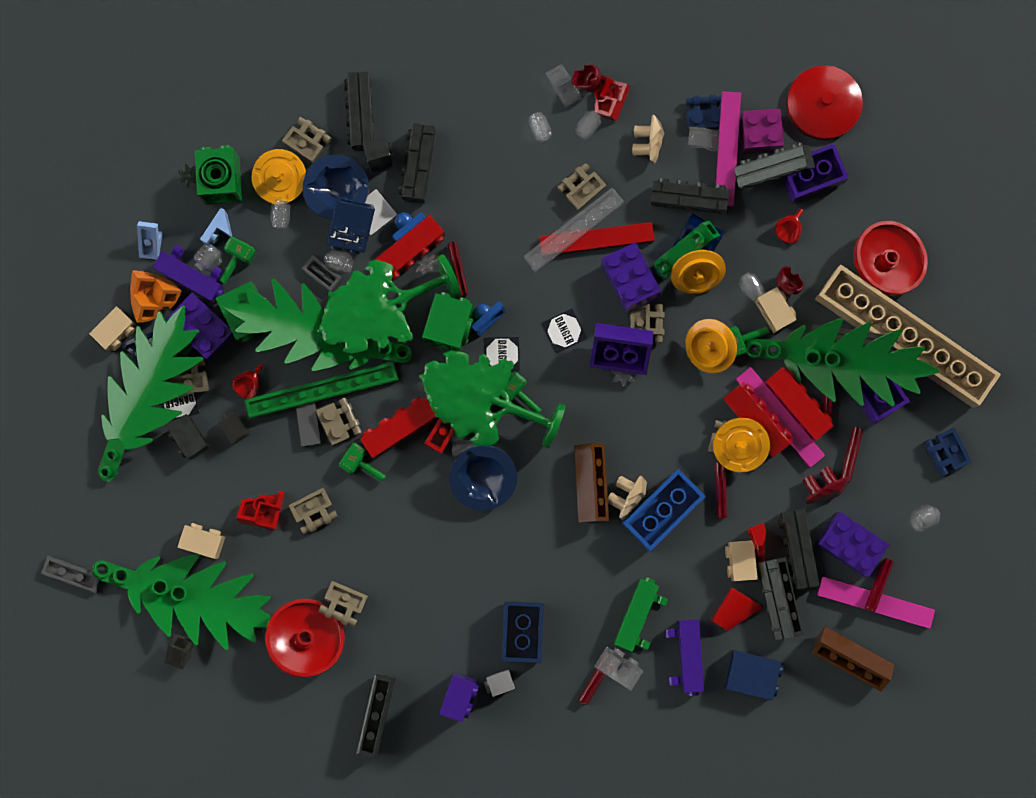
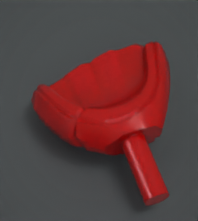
(789, 228)
(248, 383)

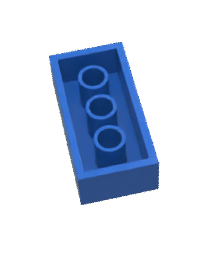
(663, 510)

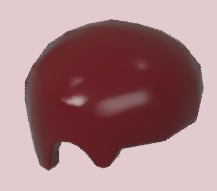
(587, 78)
(789, 282)

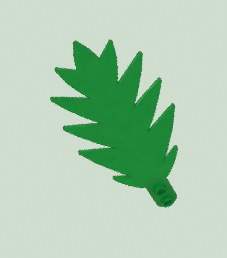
(290, 325)
(847, 359)
(145, 387)
(191, 599)

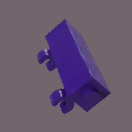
(188, 277)
(690, 657)

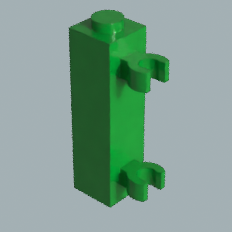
(696, 240)
(637, 613)

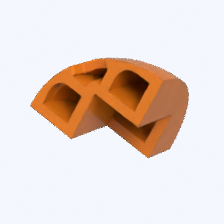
(151, 294)

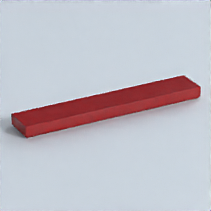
(611, 237)

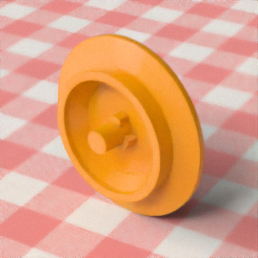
(278, 176)
(698, 272)
(711, 346)
(741, 445)

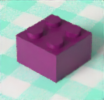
(761, 131)

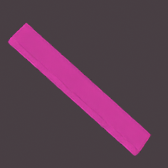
(728, 142)
(802, 443)
(887, 605)

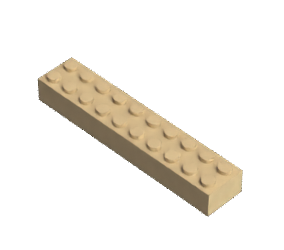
(860, 303)

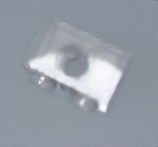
(609, 663)

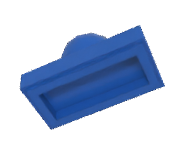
(405, 223)
(487, 317)

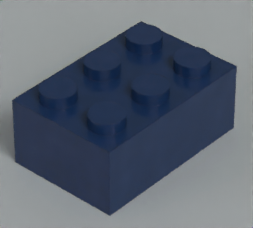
(522, 632)

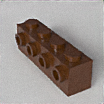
(591, 483)
(853, 659)

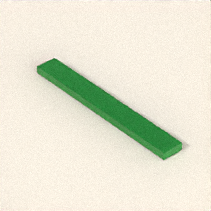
(321, 390)

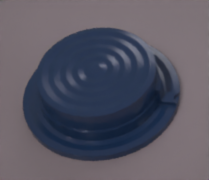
(333, 178)
(483, 477)

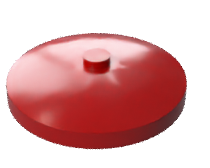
(824, 102)
(890, 258)
(303, 639)

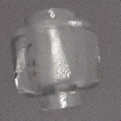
(207, 258)
(338, 262)
(925, 518)

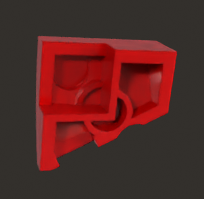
(610, 97)
(261, 511)
(757, 534)
(734, 610)

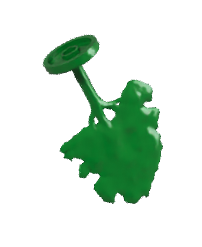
(364, 312)
(465, 393)

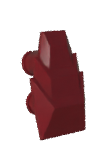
(833, 488)

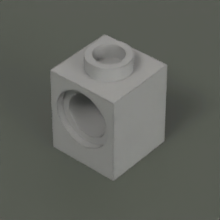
(499, 683)

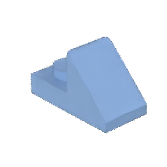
(219, 224)
(149, 240)

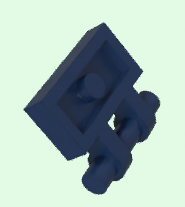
(703, 118)
(952, 449)

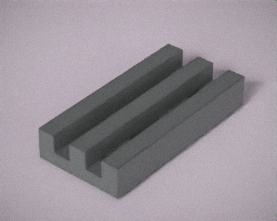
(309, 264)

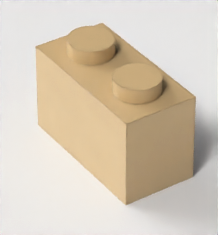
(776, 310)
(113, 329)
(201, 541)
(742, 561)

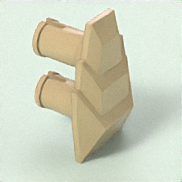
(656, 135)
(636, 493)

